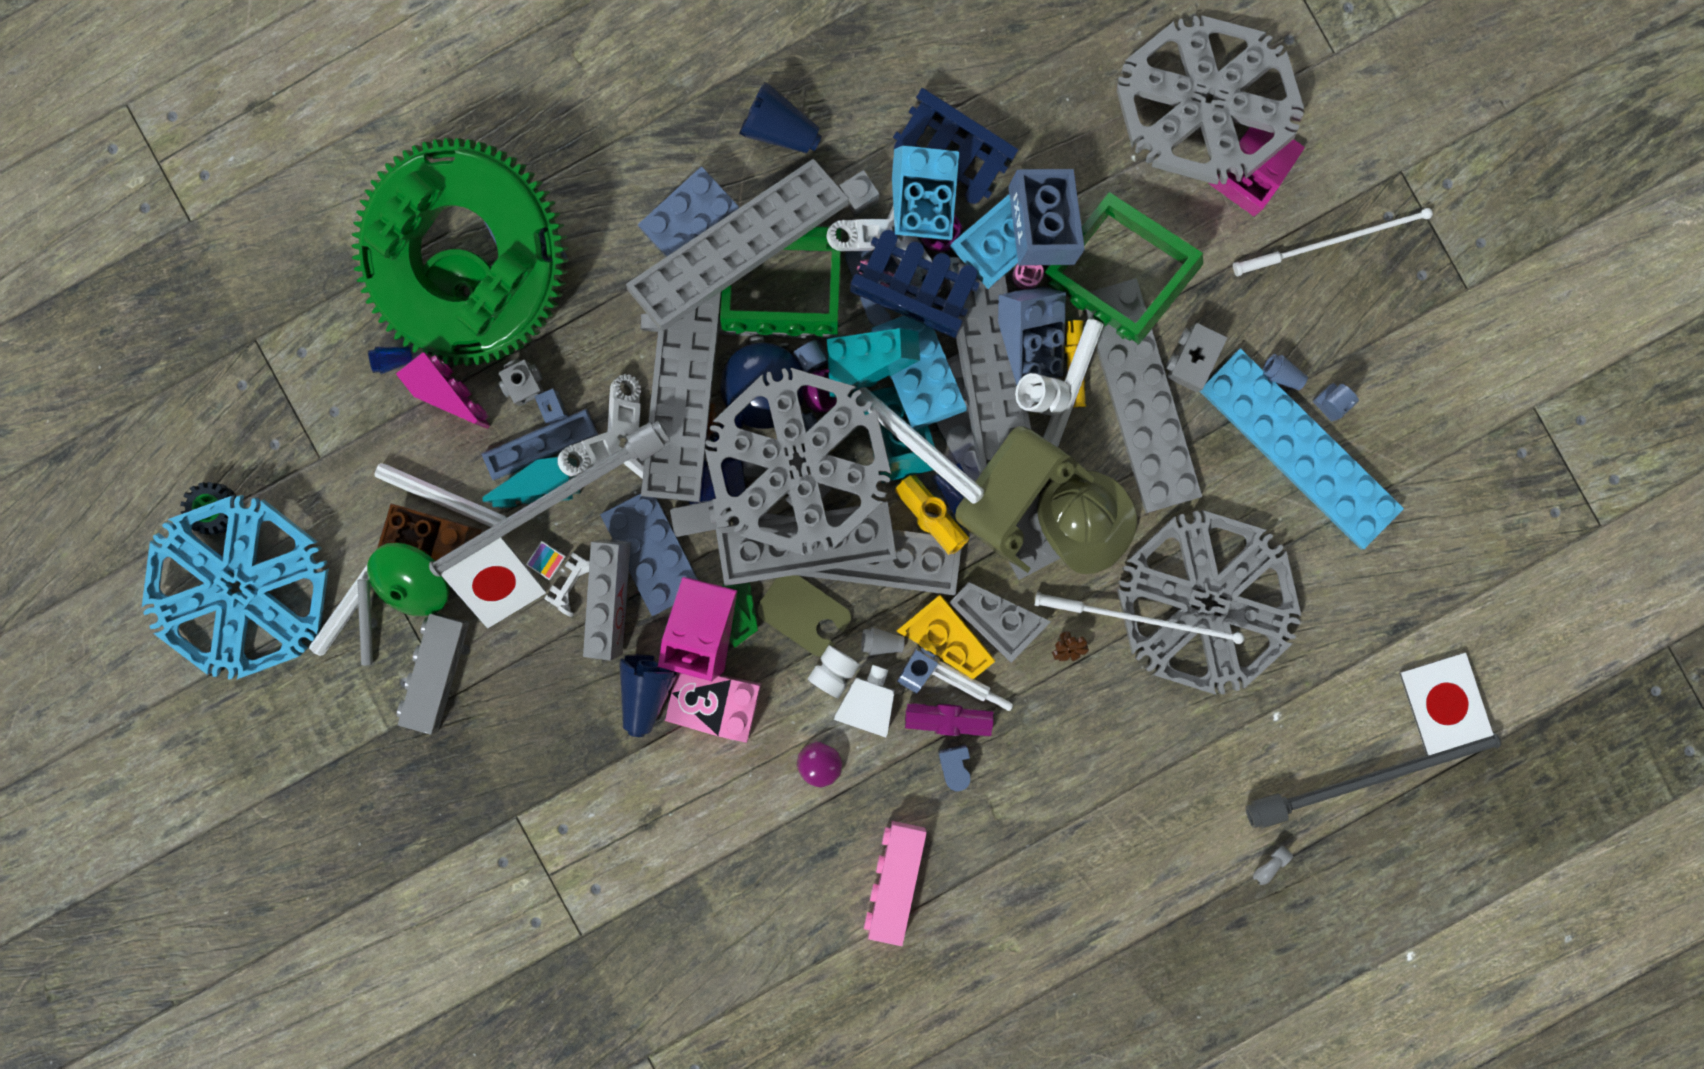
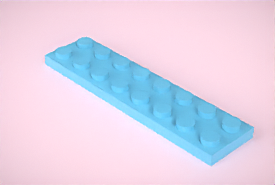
(1301, 449)

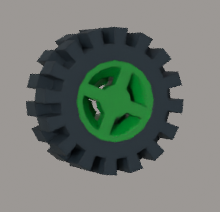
(203, 495)

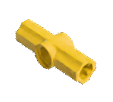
(920, 502)

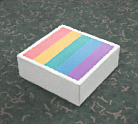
(546, 560)

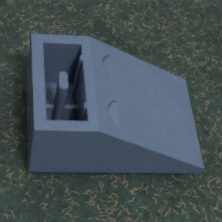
(1033, 331)

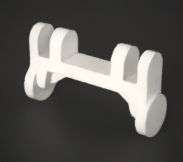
(562, 598)

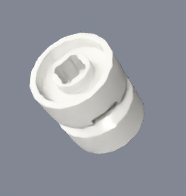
(1042, 394)
(833, 672)

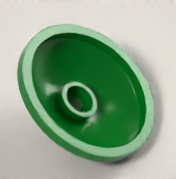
(455, 270)
(404, 580)

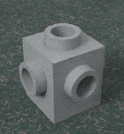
(528, 388)

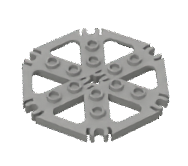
(1228, 101)
(777, 478)
(1229, 583)

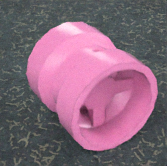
(1025, 278)

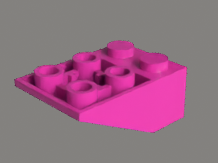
(1256, 190)
(432, 382)
(698, 630)

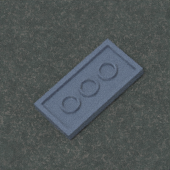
(655, 552)

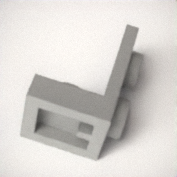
(697, 518)

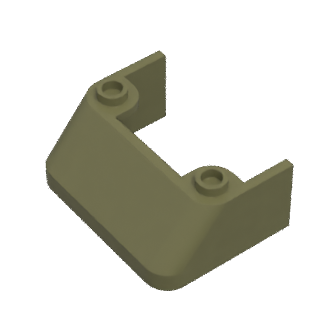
(1010, 487)

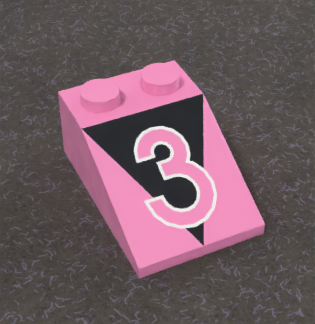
(714, 707)

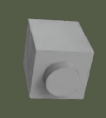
(860, 193)

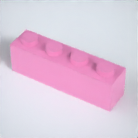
(896, 883)

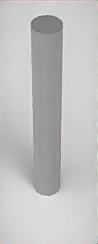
(365, 621)

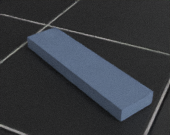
(539, 444)

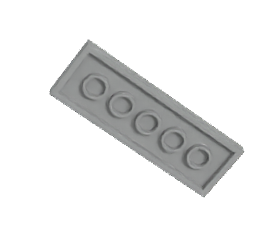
(750, 560)

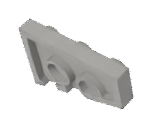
(998, 620)

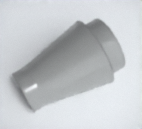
(881, 642)

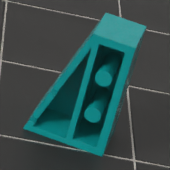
(871, 356)

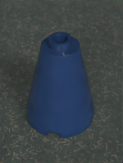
(779, 122)
(642, 692)

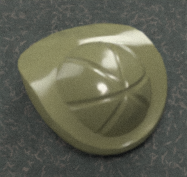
(1087, 521)

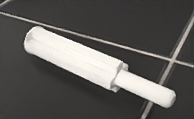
(969, 685)

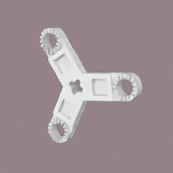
(861, 234)
(622, 421)

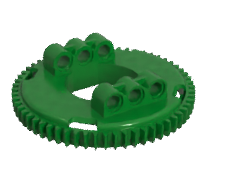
(517, 286)

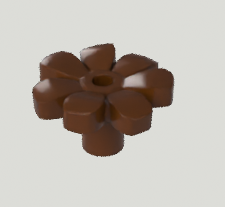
(1070, 647)

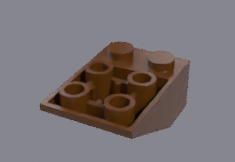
(425, 531)

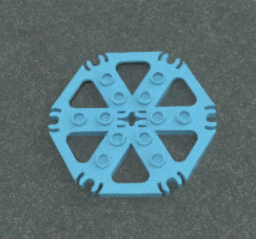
(216, 594)

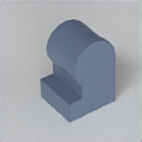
(811, 356)
(1336, 401)
(918, 669)
(954, 772)

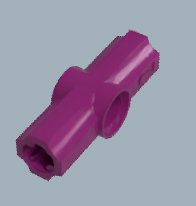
(948, 719)

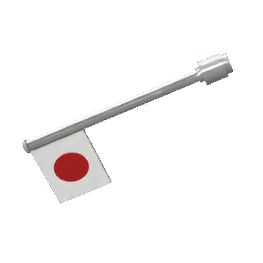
(488, 570)

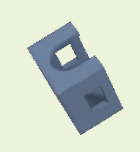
(558, 410)

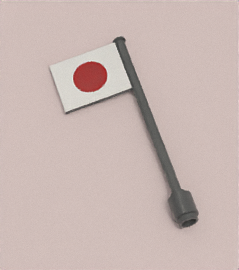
(1448, 722)

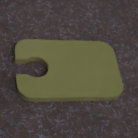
(797, 608)

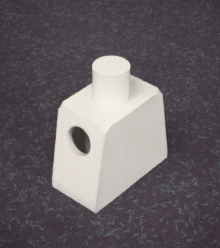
(868, 703)

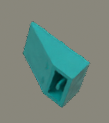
(531, 484)

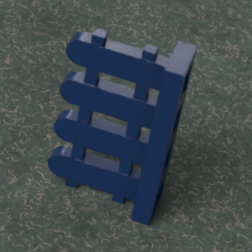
(969, 147)
(921, 307)

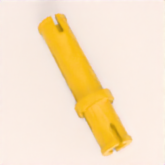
(1073, 335)

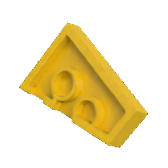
(947, 636)

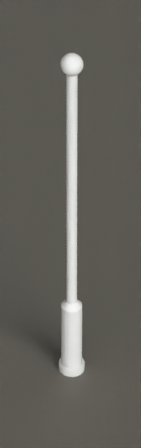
(1276, 257)
(1078, 606)

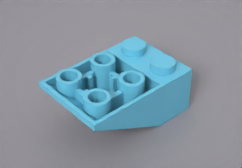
(924, 191)

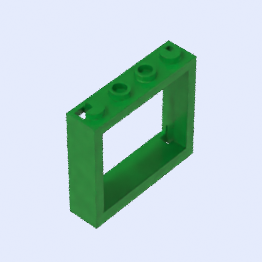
(1155, 234)
(787, 322)

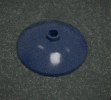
(745, 368)

